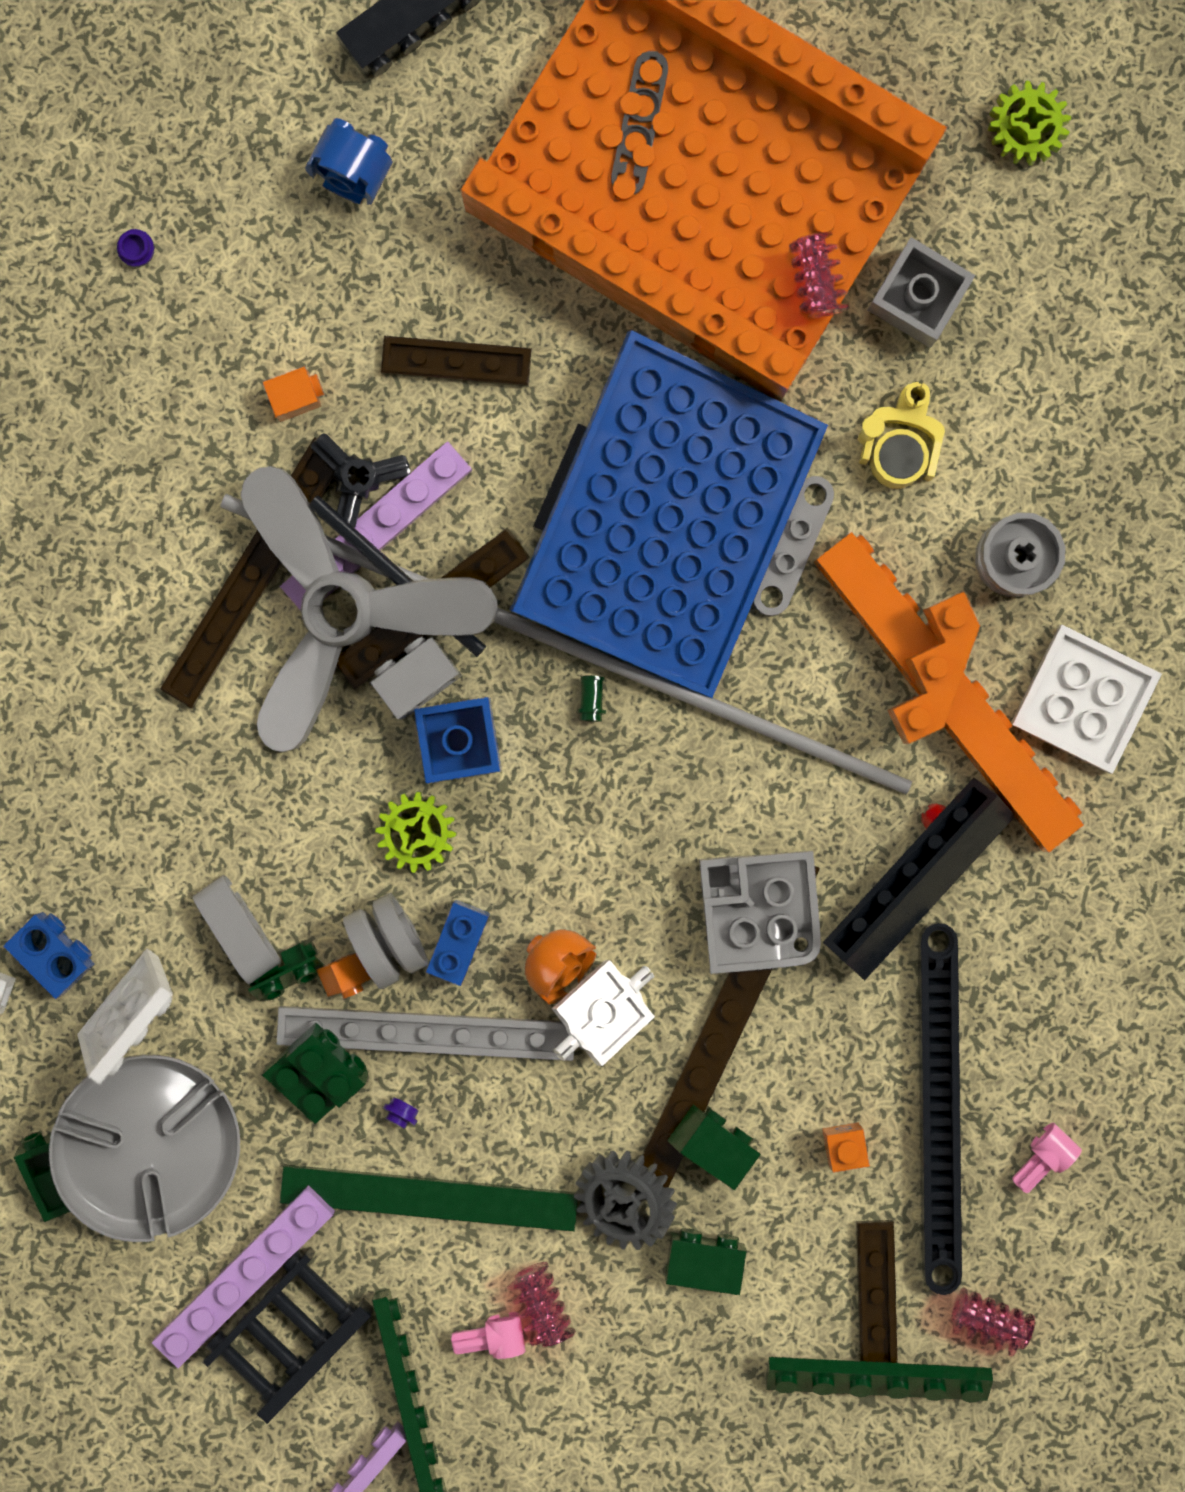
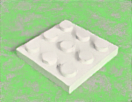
(1085, 699)
(124, 1016)

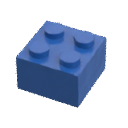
(457, 740)

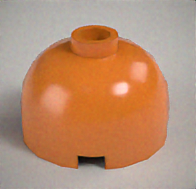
(556, 962)

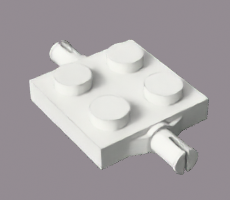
(603, 1012)

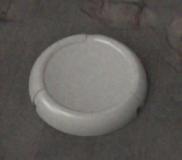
(145, 1149)

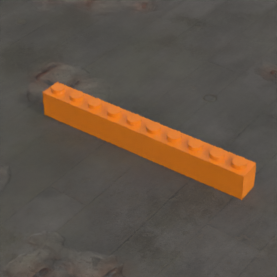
(971, 720)

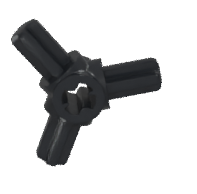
(373, 474)

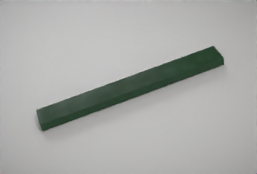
(433, 1197)

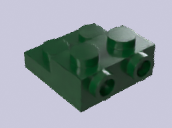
(317, 1073)
(34, 1166)

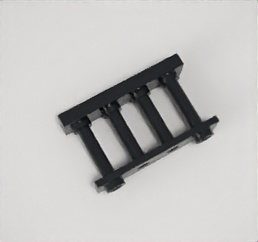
(297, 1368)

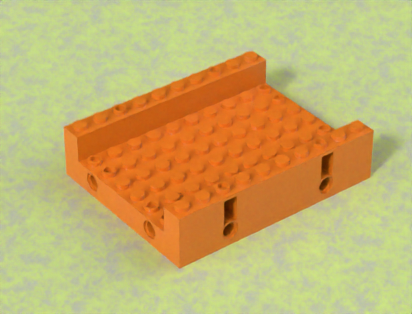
(745, 157)

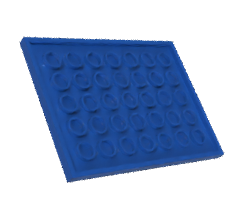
(669, 515)

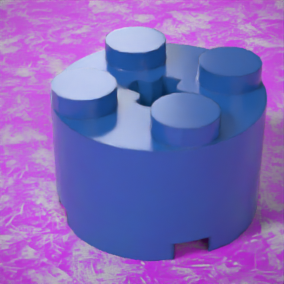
(350, 162)

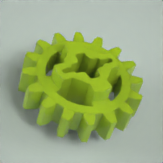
(1029, 107)
(431, 839)

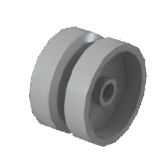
(1041, 550)
(383, 942)

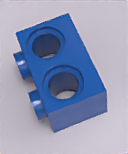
(457, 942)
(44, 962)

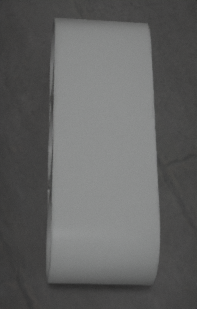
(236, 929)

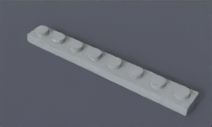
(427, 1032)

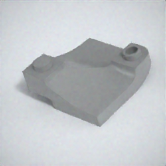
(759, 909)

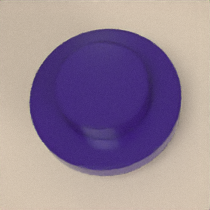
(135, 248)
(400, 1113)

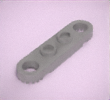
(795, 546)

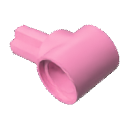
(1052, 1151)
(500, 1336)

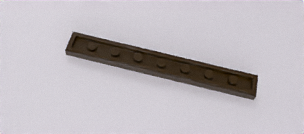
(237, 598)

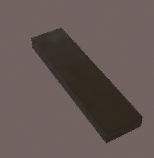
(456, 361)
(876, 1291)

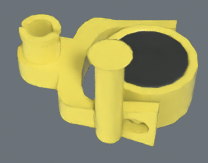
(901, 454)

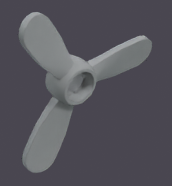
(415, 607)

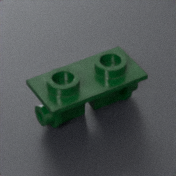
(299, 968)

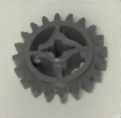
(623, 1210)

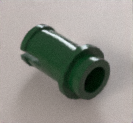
(591, 699)

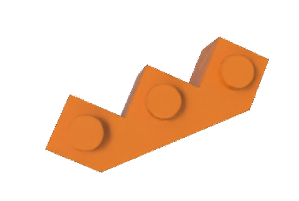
(937, 669)

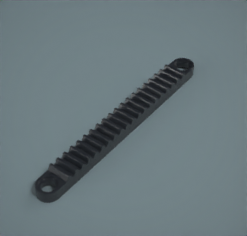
(940, 1108)

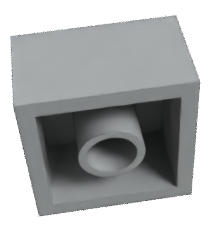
(921, 292)
(415, 677)

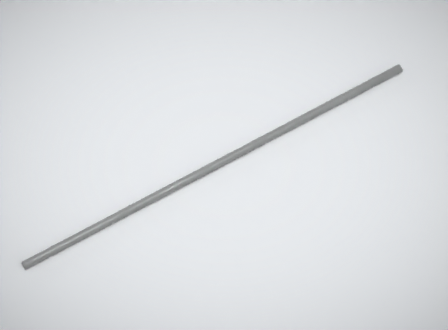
(644, 677)

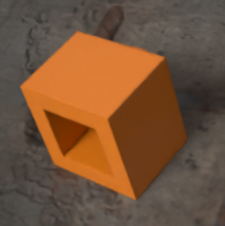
(344, 976)

